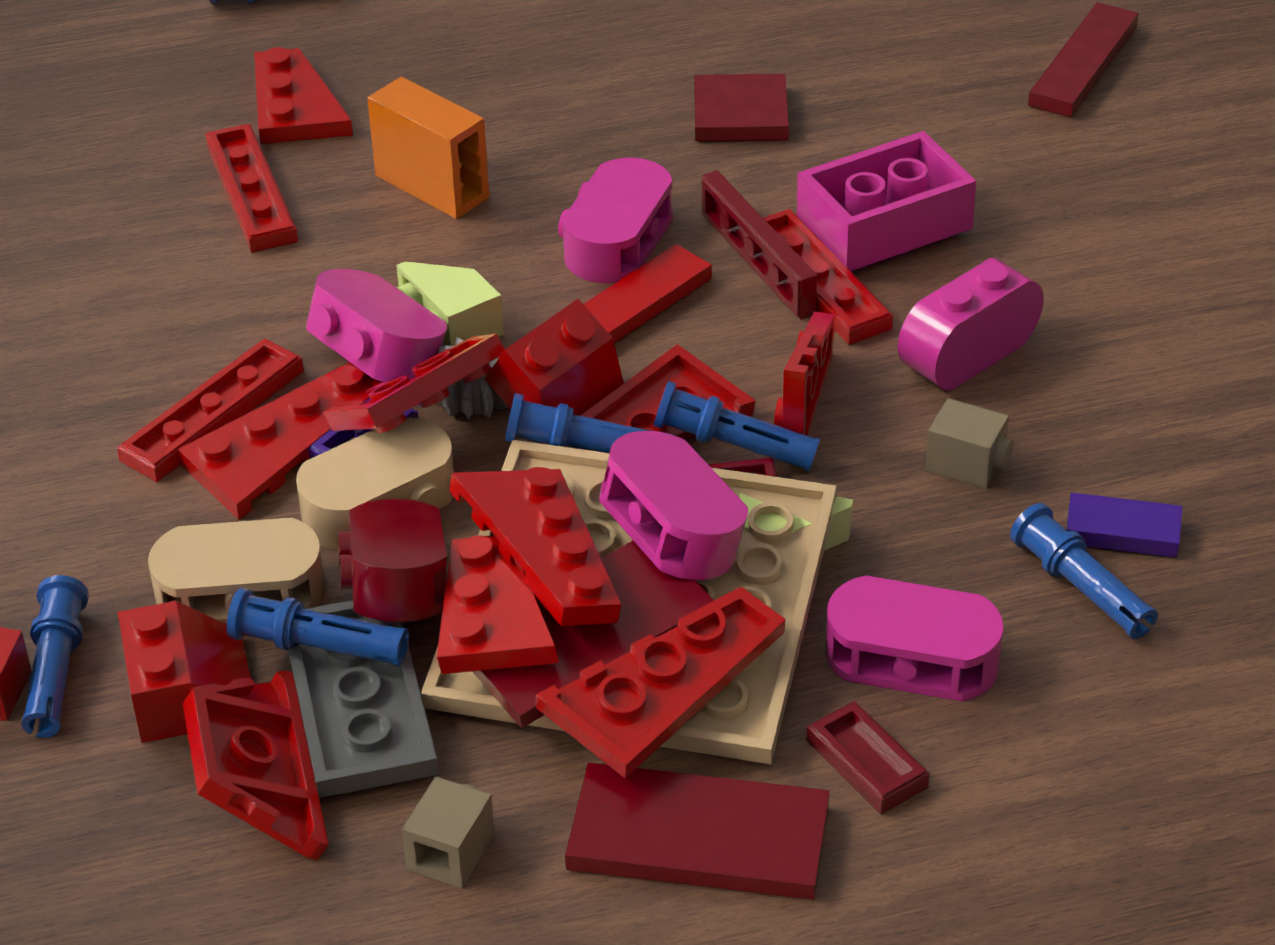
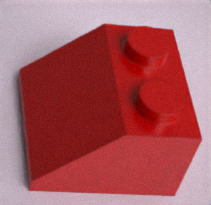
(560, 362)
(167, 655)

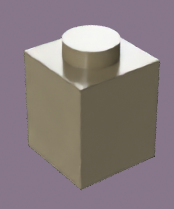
(968, 443)
(448, 832)

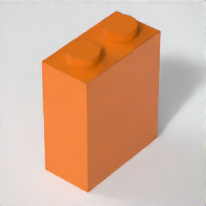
(429, 147)

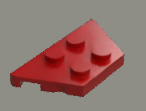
(256, 758)

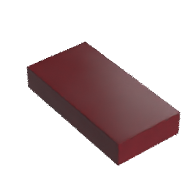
(867, 757)

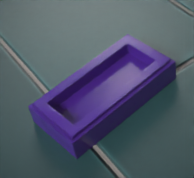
(1126, 524)

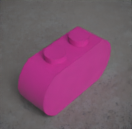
(616, 219)
(373, 323)
(970, 323)
(673, 505)
(914, 638)

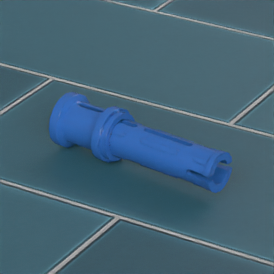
(710, 420)
(561, 427)
(1067, 556)
(291, 624)
(55, 635)

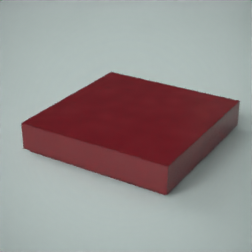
(740, 107)

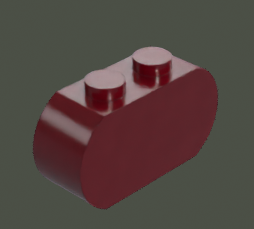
(394, 560)

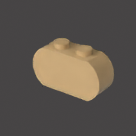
(398, 464)
(212, 561)

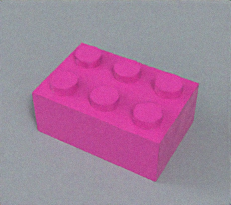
(886, 200)

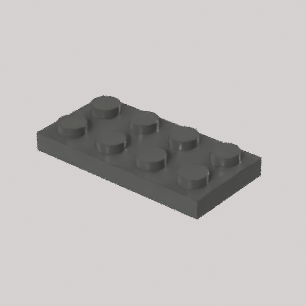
(361, 716)

